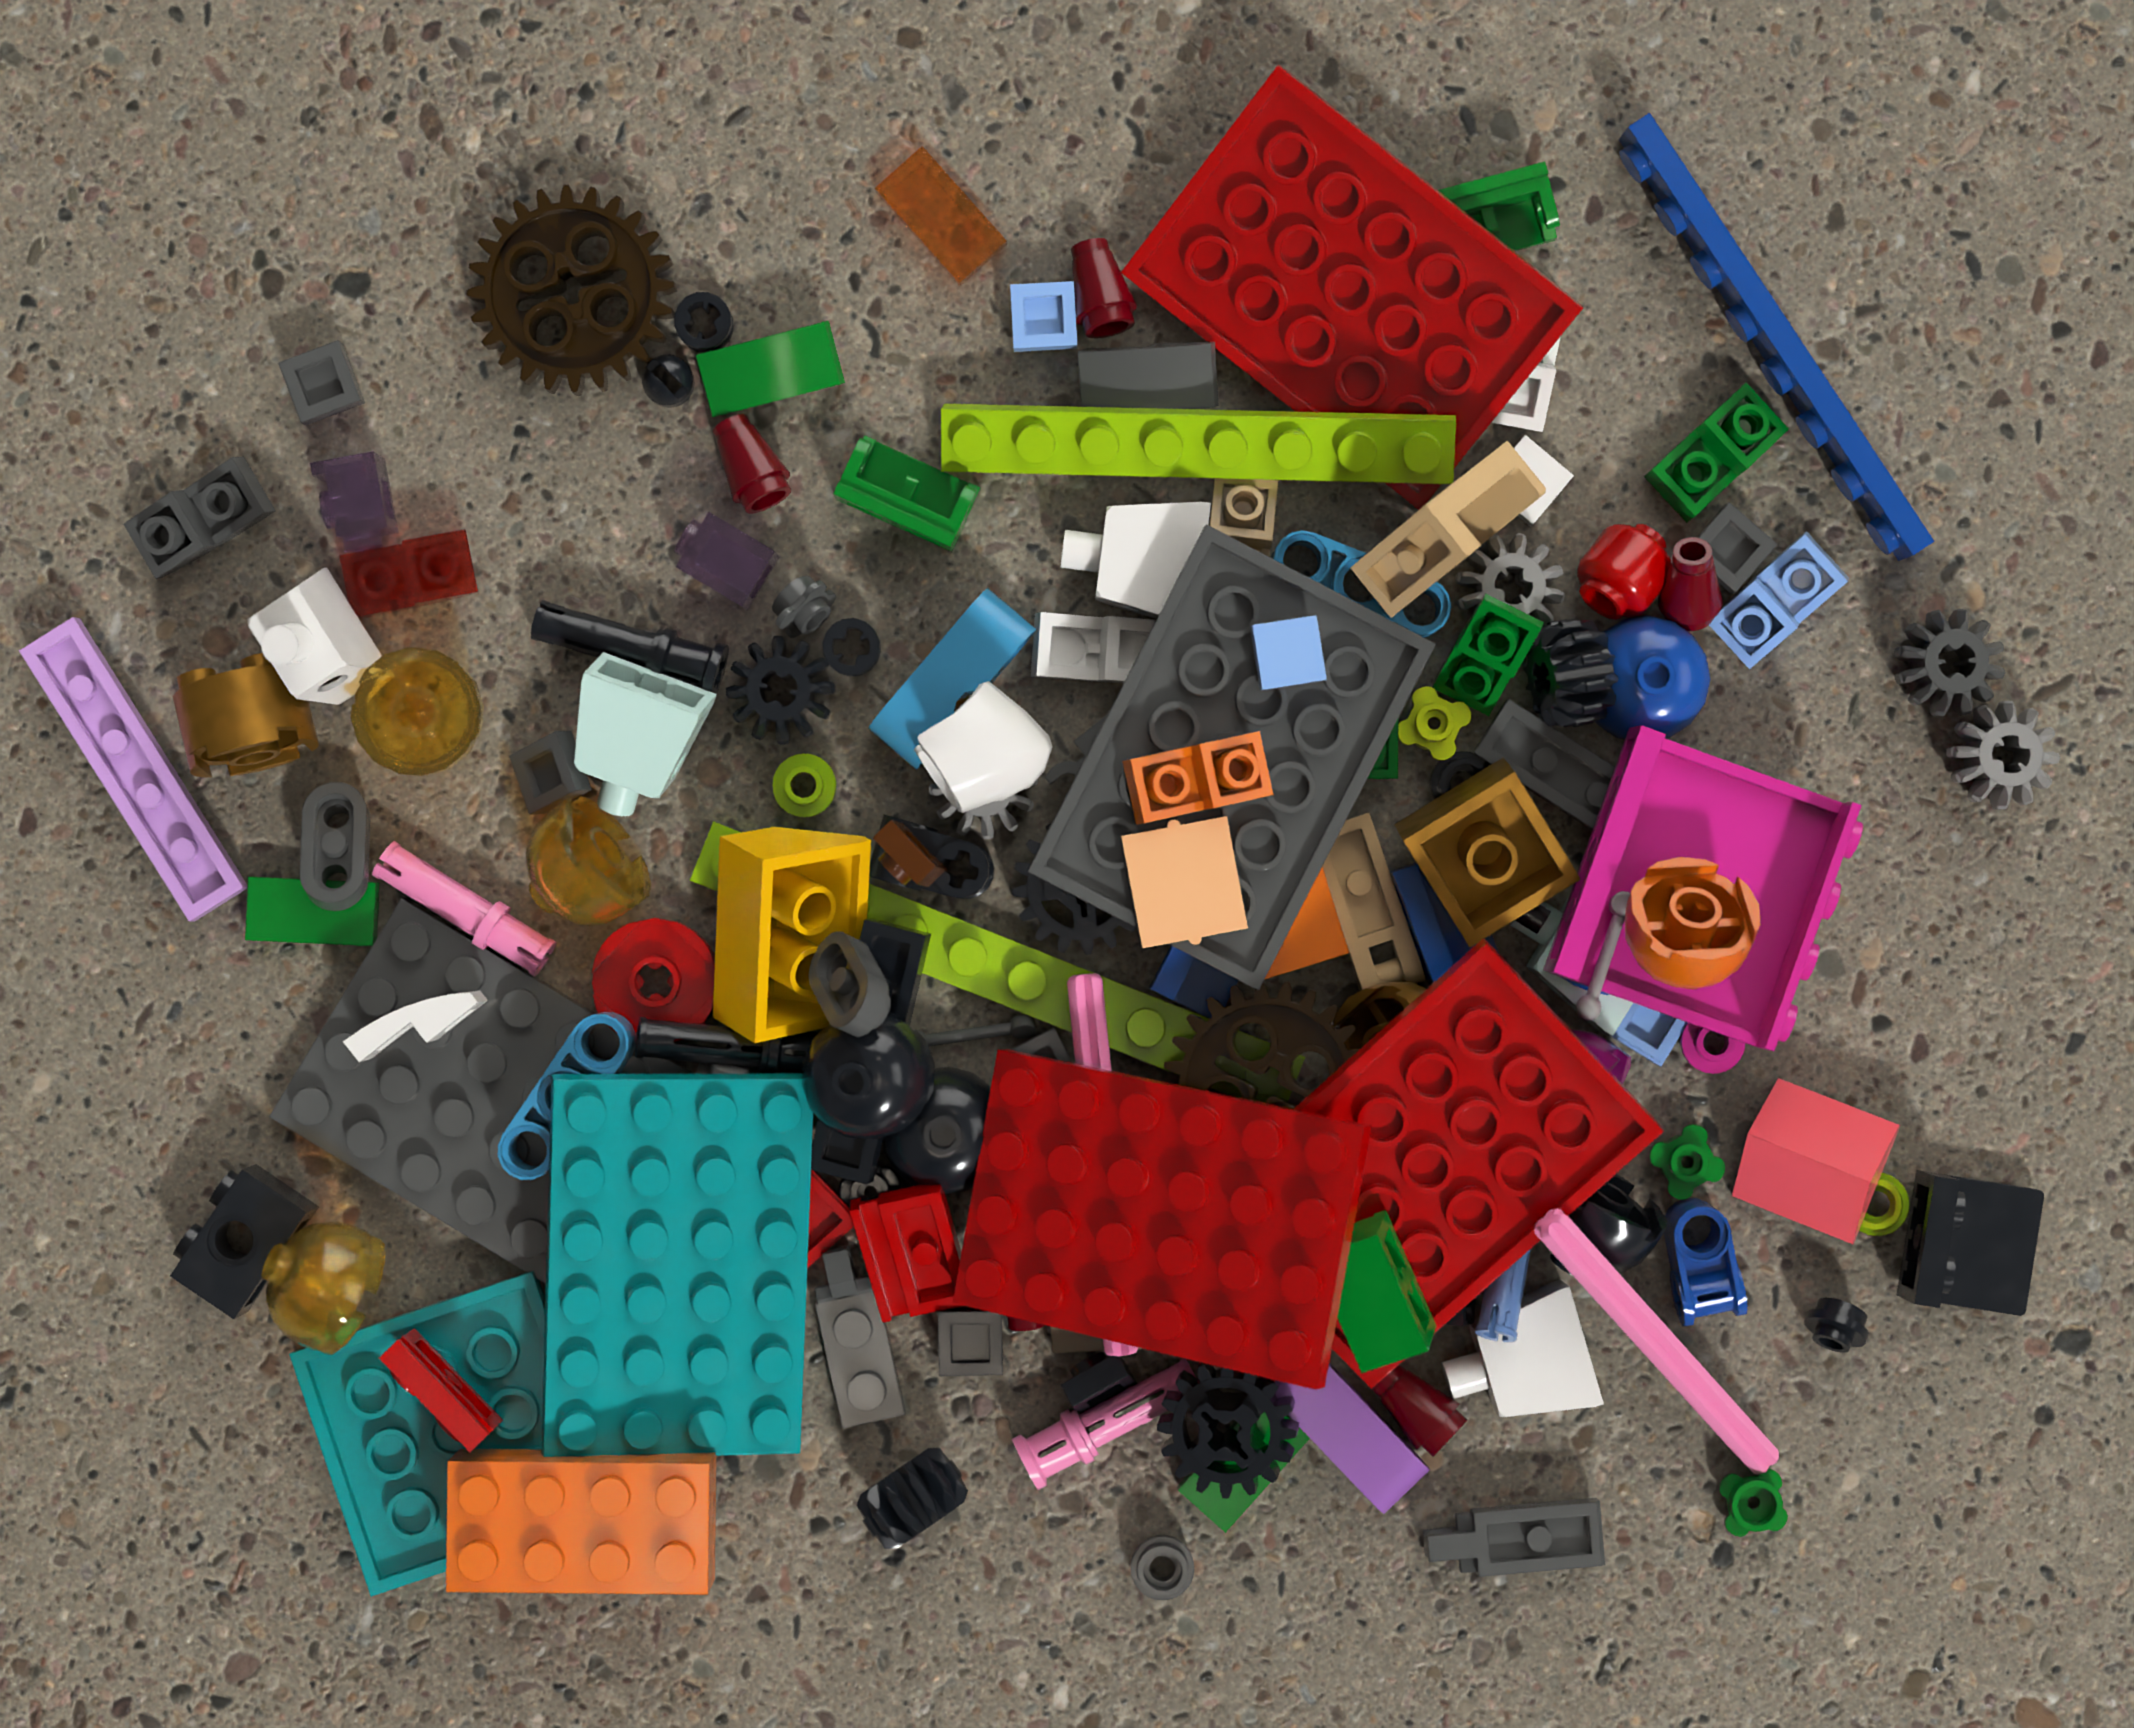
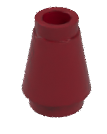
(1101, 293)
(750, 465)
(1691, 586)
(1420, 1409)

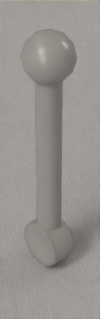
(1589, 1006)

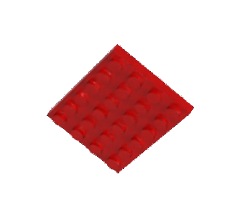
(1347, 275)
(1478, 1128)
(1162, 1217)

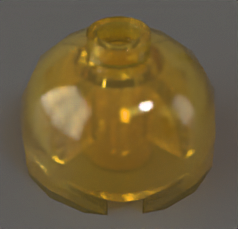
(417, 711)
(581, 867)
(320, 1281)

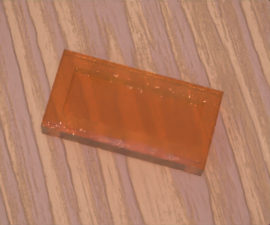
(941, 216)

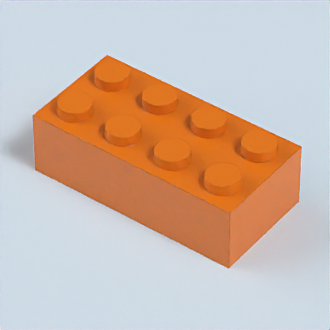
(580, 1523)

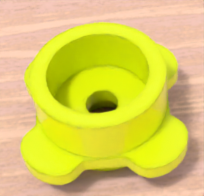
(1437, 741)

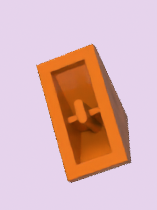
(1314, 934)

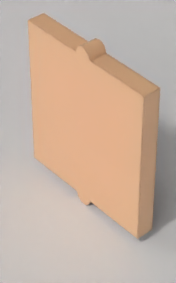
(1184, 882)

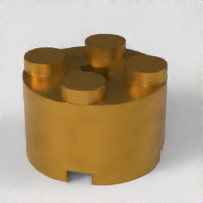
(241, 719)

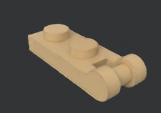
(1369, 906)

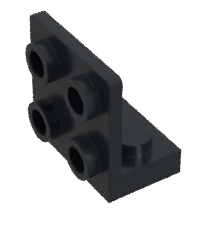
(1970, 1243)

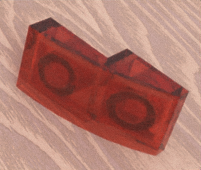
(409, 574)

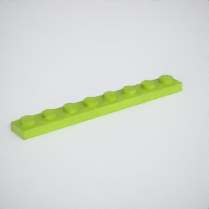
(1198, 443)

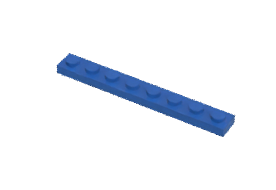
(1758, 318)

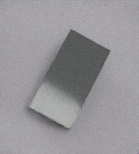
(1150, 376)
(199, 517)

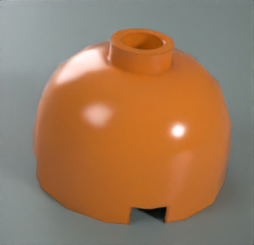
(1690, 923)

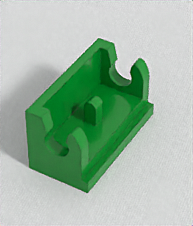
(1511, 205)
(906, 493)
(1381, 1299)

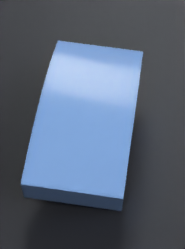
(1778, 600)

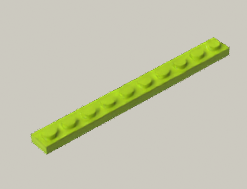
(1038, 982)

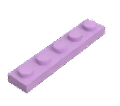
(133, 769)

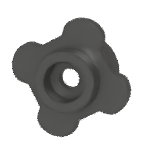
(803, 606)

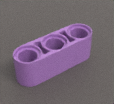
(1356, 1439)

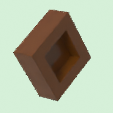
(906, 855)

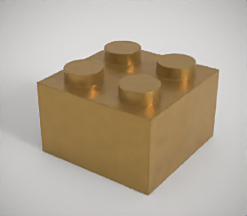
(1487, 851)

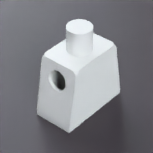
(1137, 552)
(314, 639)
(1538, 1372)

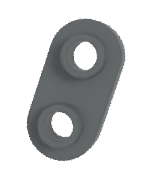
(335, 850)
(849, 984)

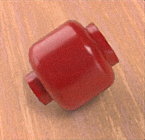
(1623, 571)

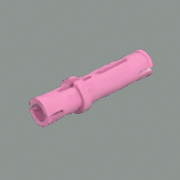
(486, 922)

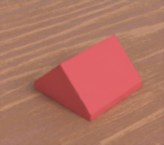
(1814, 1160)

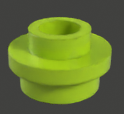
(825, 785)
(1897, 1211)

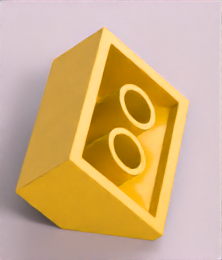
(774, 908)

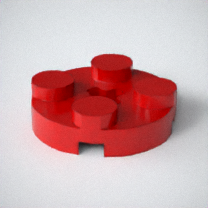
(655, 944)

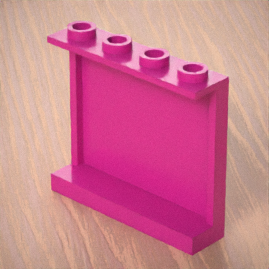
(1755, 827)

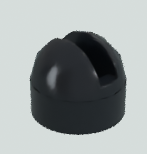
(656, 388)

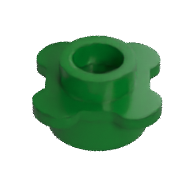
(1669, 1156)
(1768, 1513)

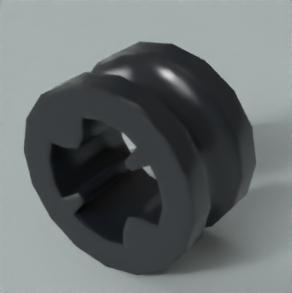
(683, 321)
(839, 632)

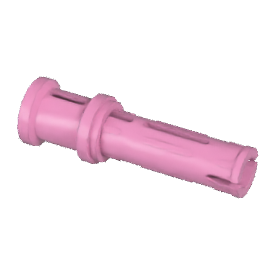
(1073, 1426)

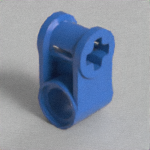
(1703, 1275)

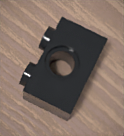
(209, 1263)

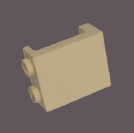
(1448, 529)

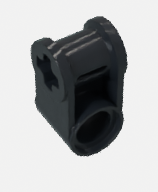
(944, 849)

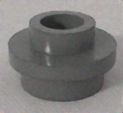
(1162, 1587)

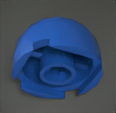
(1659, 676)

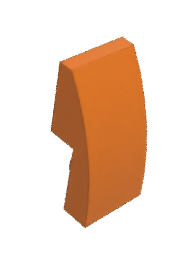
(1197, 778)

